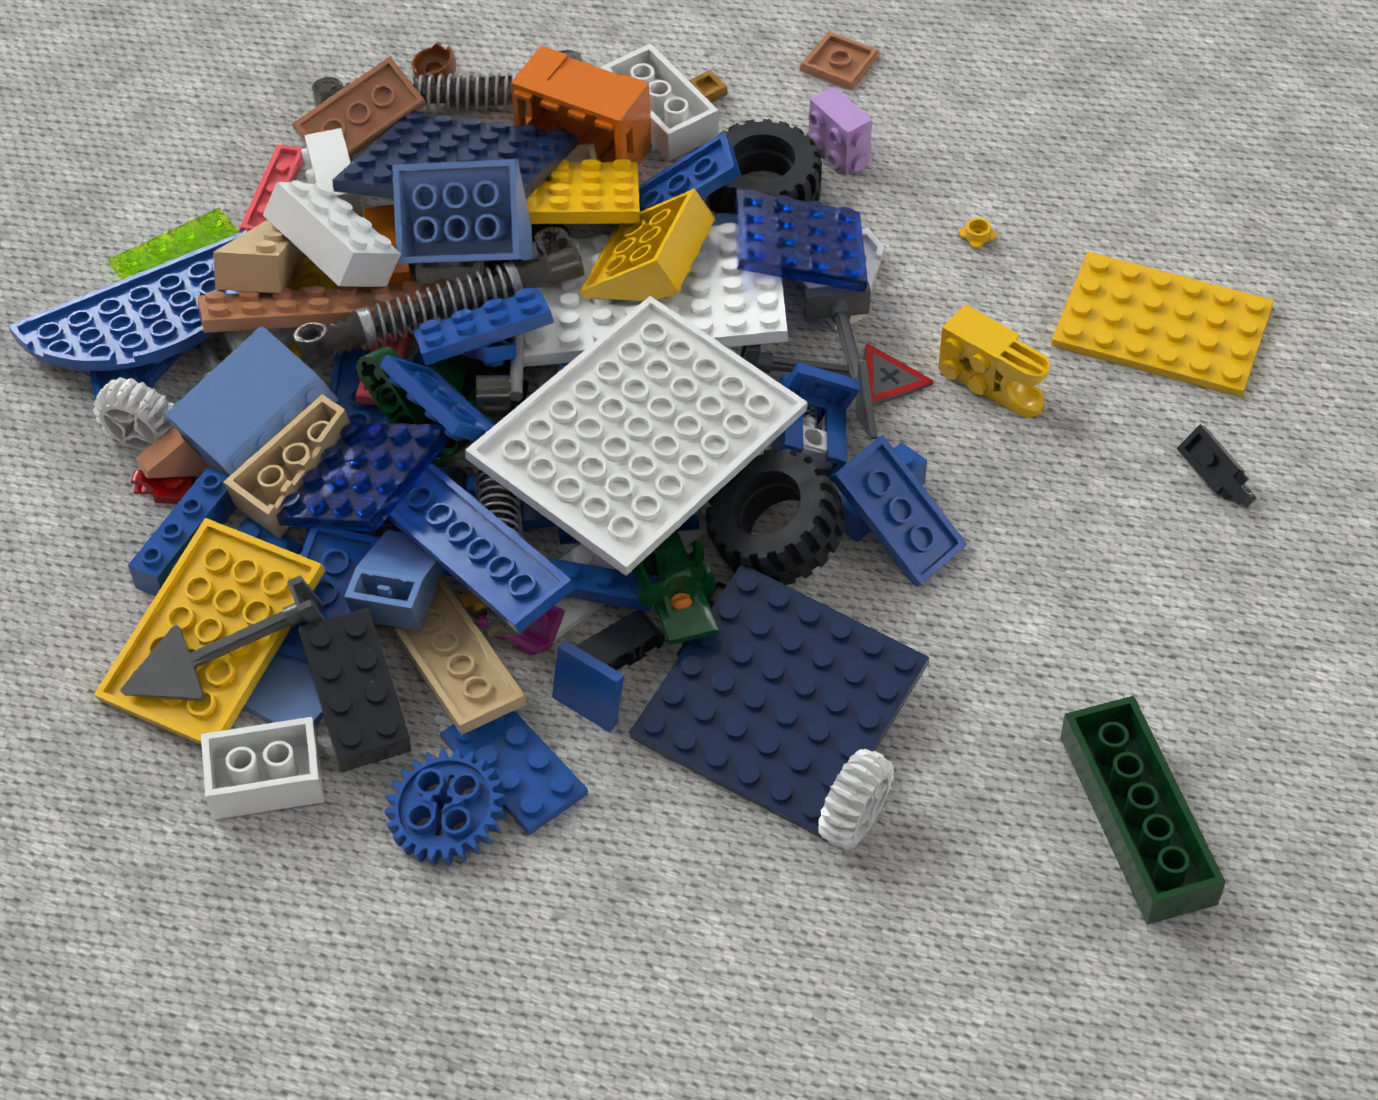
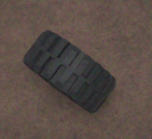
(771, 149)
(800, 543)

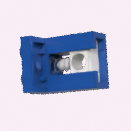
(823, 426)

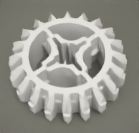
(132, 413)
(856, 799)

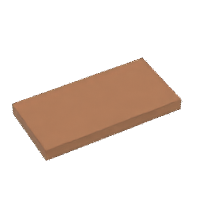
(364, 107)

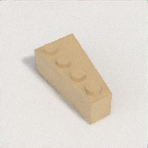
(257, 261)
(281, 463)

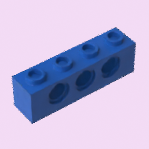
(159, 555)

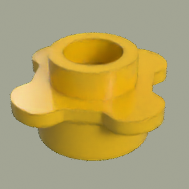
(977, 232)

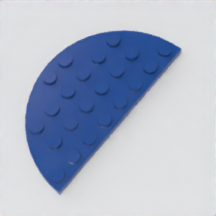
(127, 321)

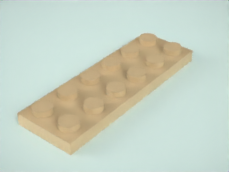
(460, 664)

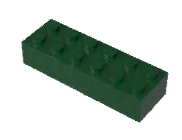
(1141, 810)

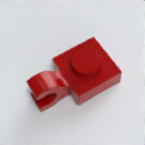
(164, 490)

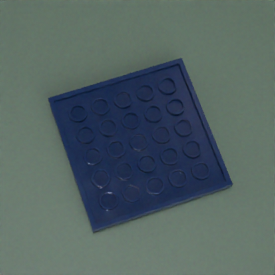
(445, 139)
(778, 697)

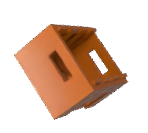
(585, 100)

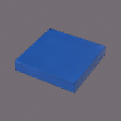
(587, 686)

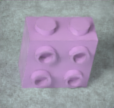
(840, 131)

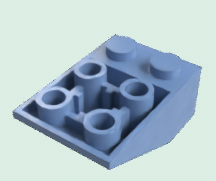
(395, 582)

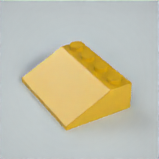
(652, 254)

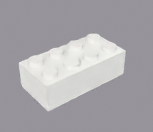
(678, 110)
(332, 234)

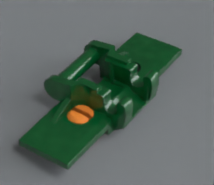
(681, 589)

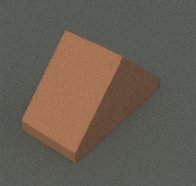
(171, 457)

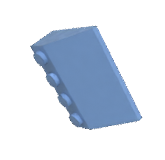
(461, 212)
(246, 401)

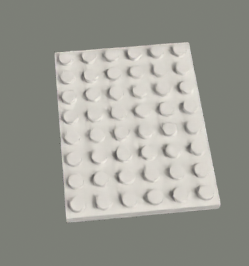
(715, 297)
(636, 433)

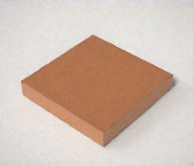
(839, 60)

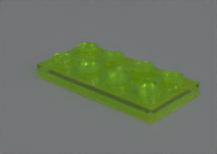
(173, 244)

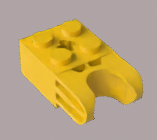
(993, 362)

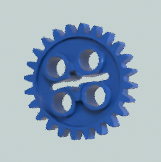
(476, 809)

